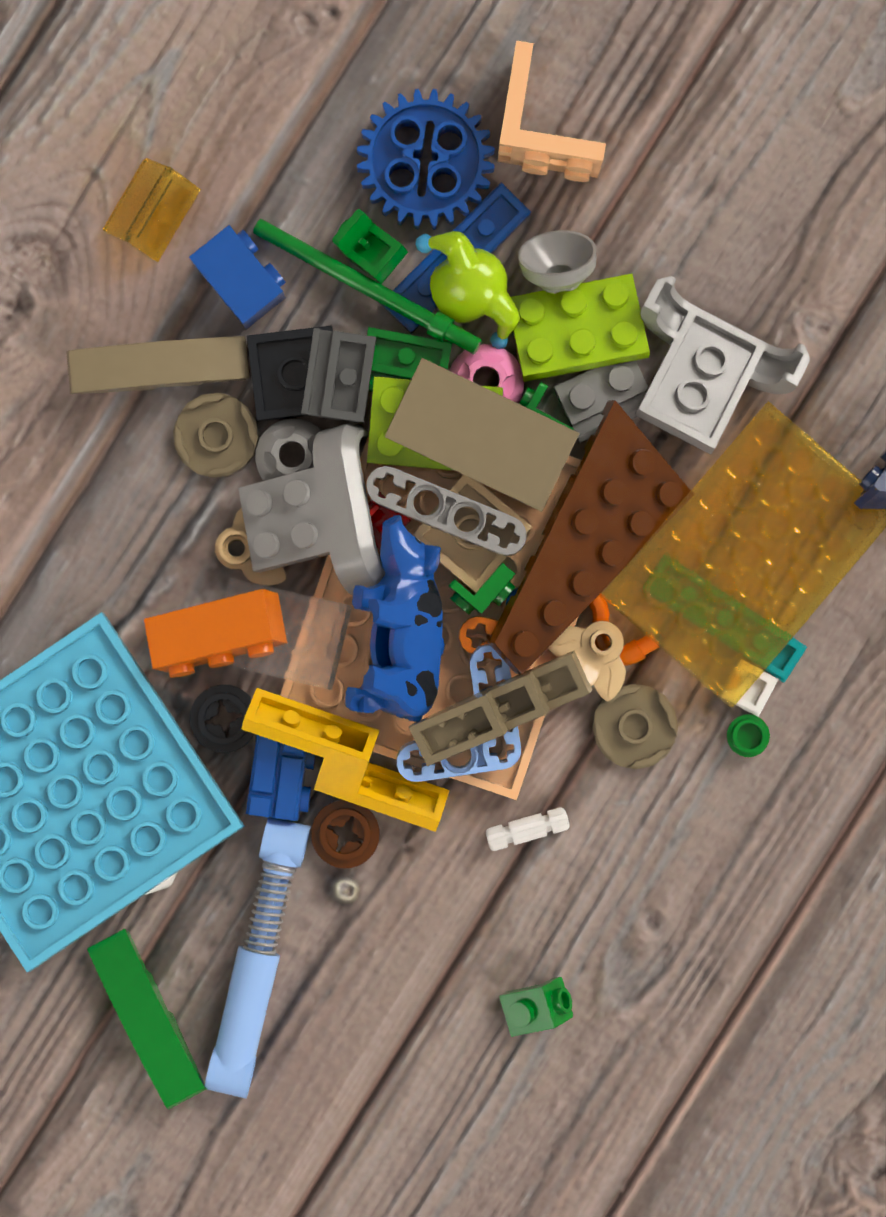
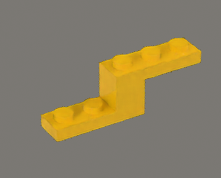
(346, 759)

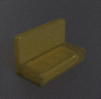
(152, 208)

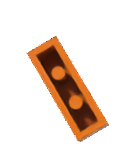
(215, 632)

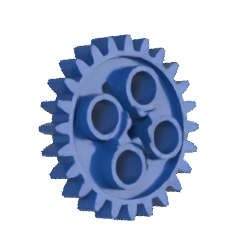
(463, 164)

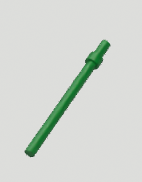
(438, 325)

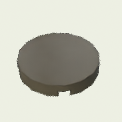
(216, 435)
(635, 727)

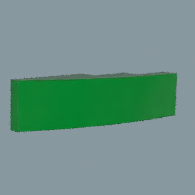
(146, 1019)

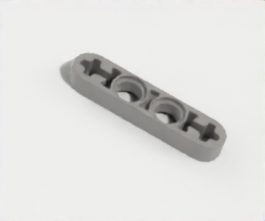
(448, 506)

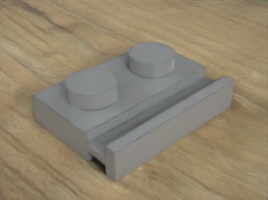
(588, 393)

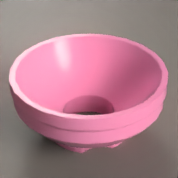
(497, 359)

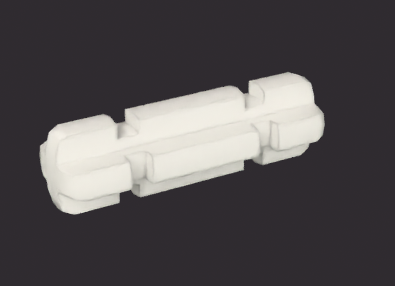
(527, 829)

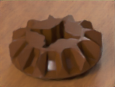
(325, 840)

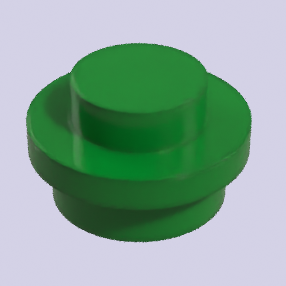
(748, 735)

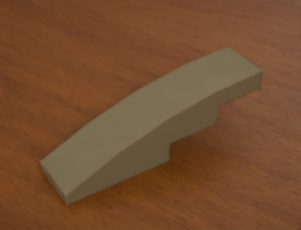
(157, 364)
(500, 708)

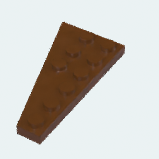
(592, 535)

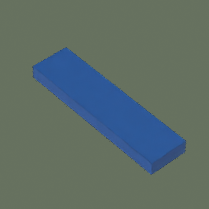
(484, 227)

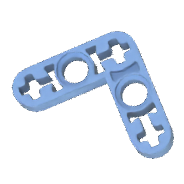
(481, 758)

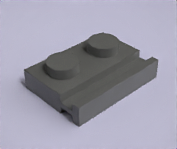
(338, 375)

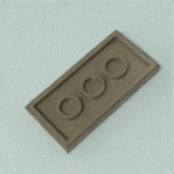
(481, 434)

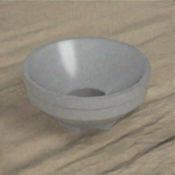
(558, 260)
(275, 437)

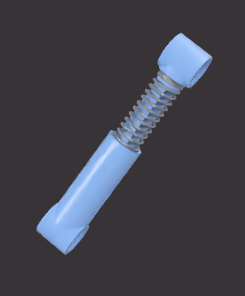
(257, 962)

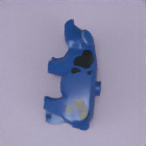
(405, 628)

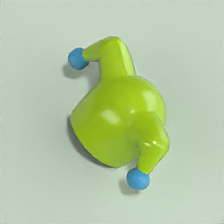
(470, 284)

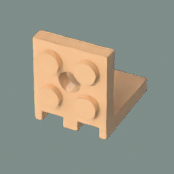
(536, 150)

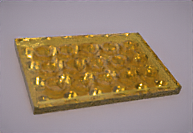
(747, 555)

